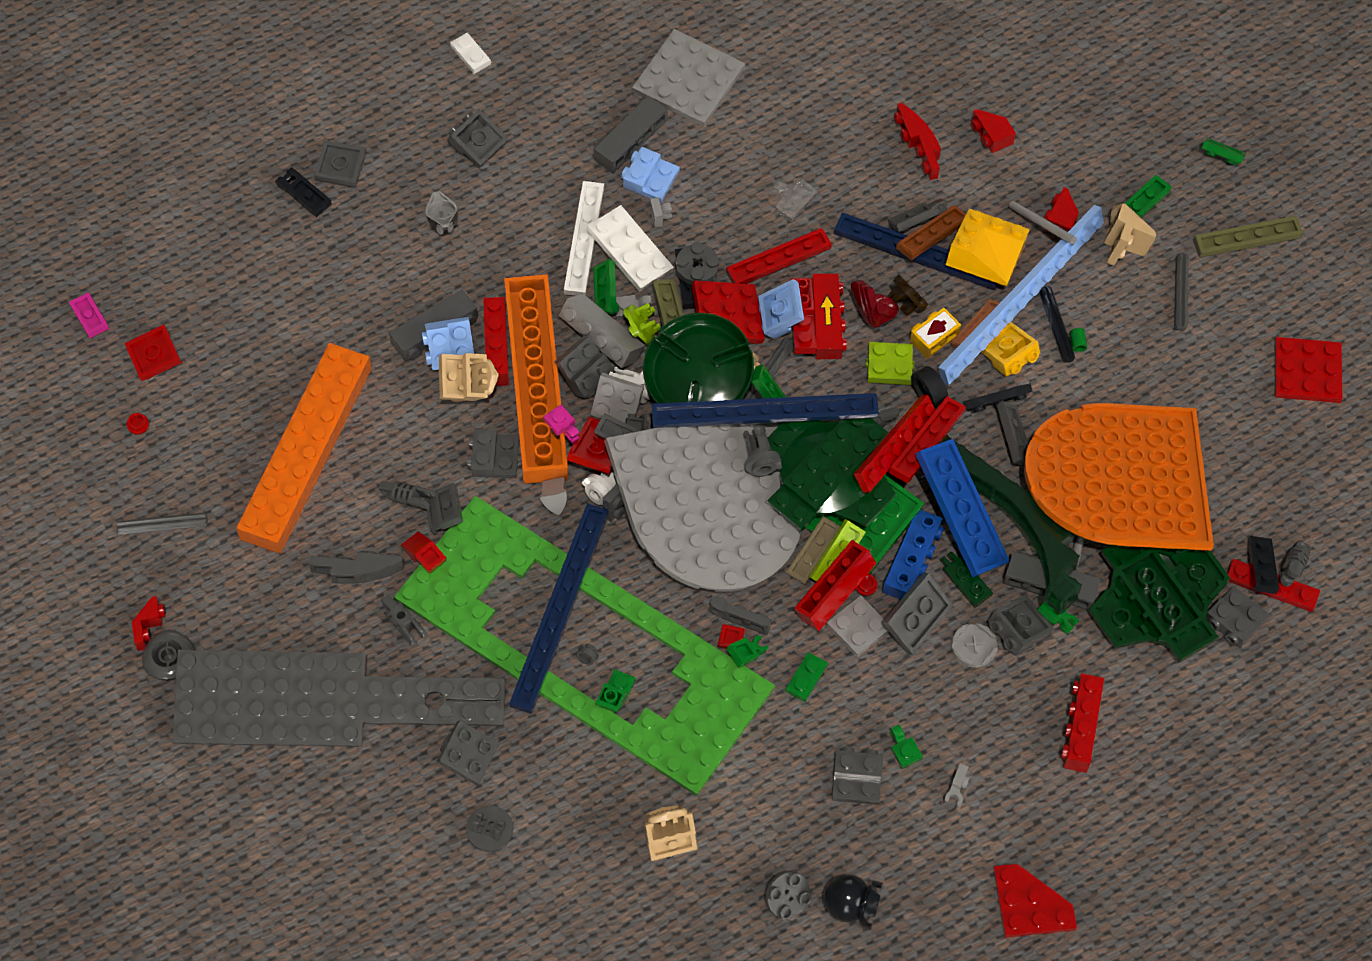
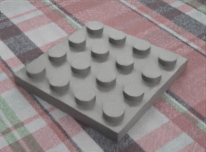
(689, 77)

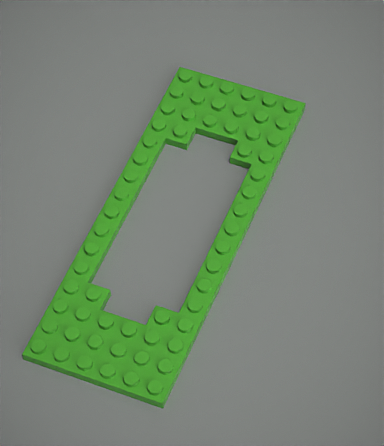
(683, 745)

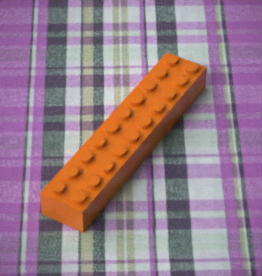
(535, 377)
(304, 448)

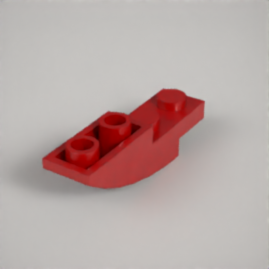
(920, 136)
(804, 331)

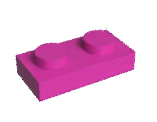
(88, 315)

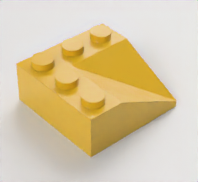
(987, 247)

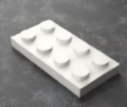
(630, 248)

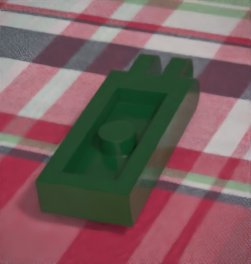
(972, 588)

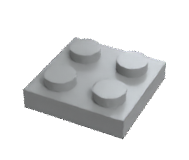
(616, 397)
(858, 626)

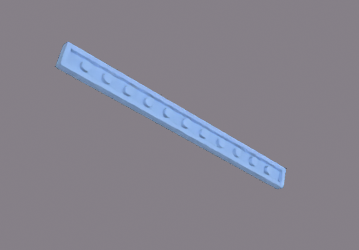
(1020, 296)

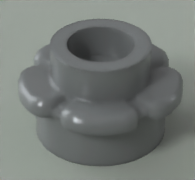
(587, 654)

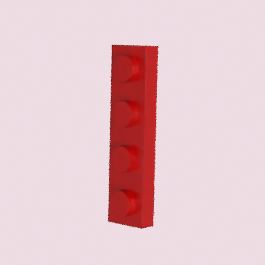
(1296, 594)

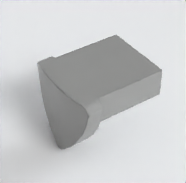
(554, 494)

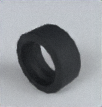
(928, 382)

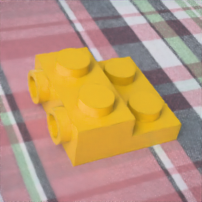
(1012, 350)

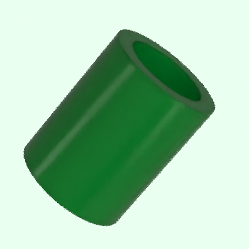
(1078, 340)

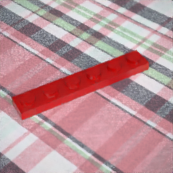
(894, 444)

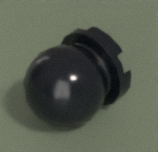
(851, 899)

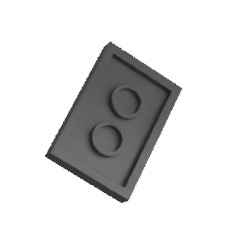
(917, 613)

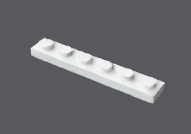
(583, 242)

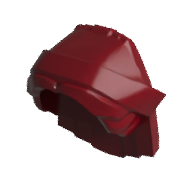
(874, 307)

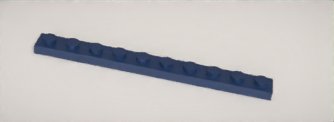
(765, 410)
(558, 609)

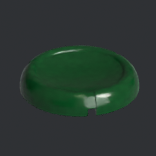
(698, 360)

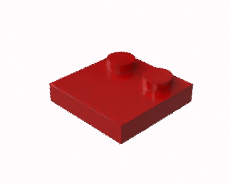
(153, 353)

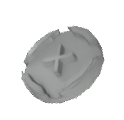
(974, 645)

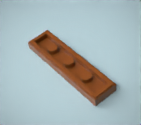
(931, 232)

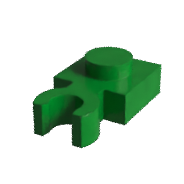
(1054, 617)
(745, 652)

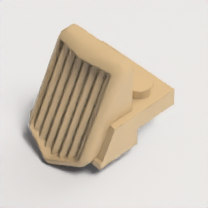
(1127, 233)
(466, 377)
(669, 832)

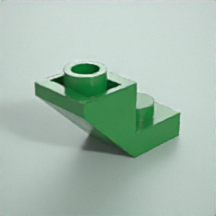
(616, 691)

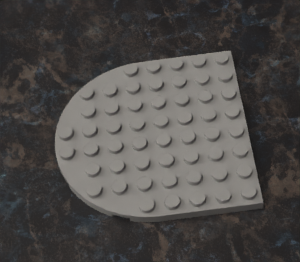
(700, 506)

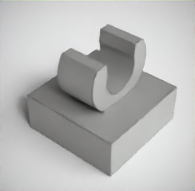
(659, 211)

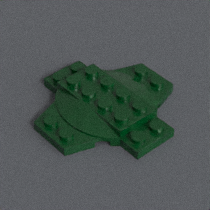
(820, 471)
(1160, 598)

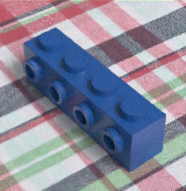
(913, 554)

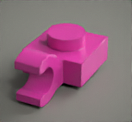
(562, 422)

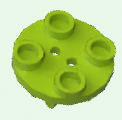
(640, 322)

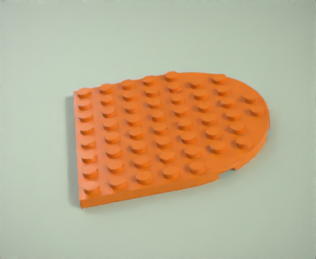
(1123, 475)

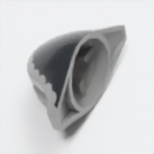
(441, 212)

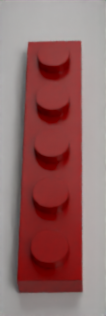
(779, 257)
(929, 435)

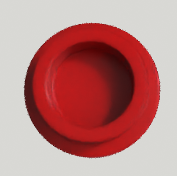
(137, 423)
(867, 586)

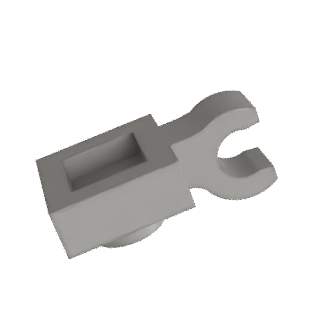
(626, 301)
(960, 781)

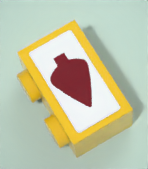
(935, 332)

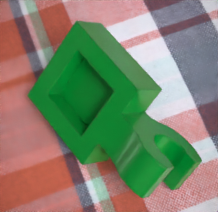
(905, 750)

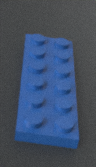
(962, 507)

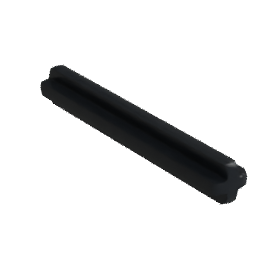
(1057, 324)

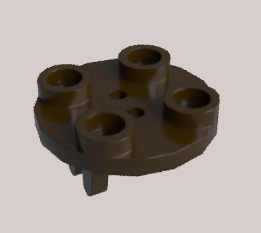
(905, 291)

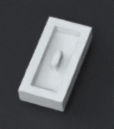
(470, 53)

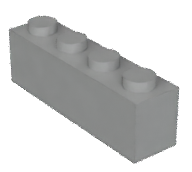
(604, 330)

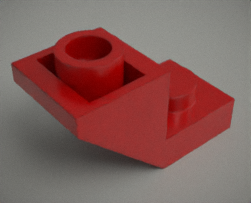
(424, 551)
(148, 617)

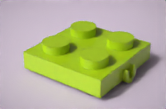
(890, 363)

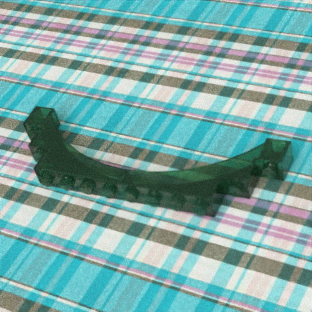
(1046, 536)

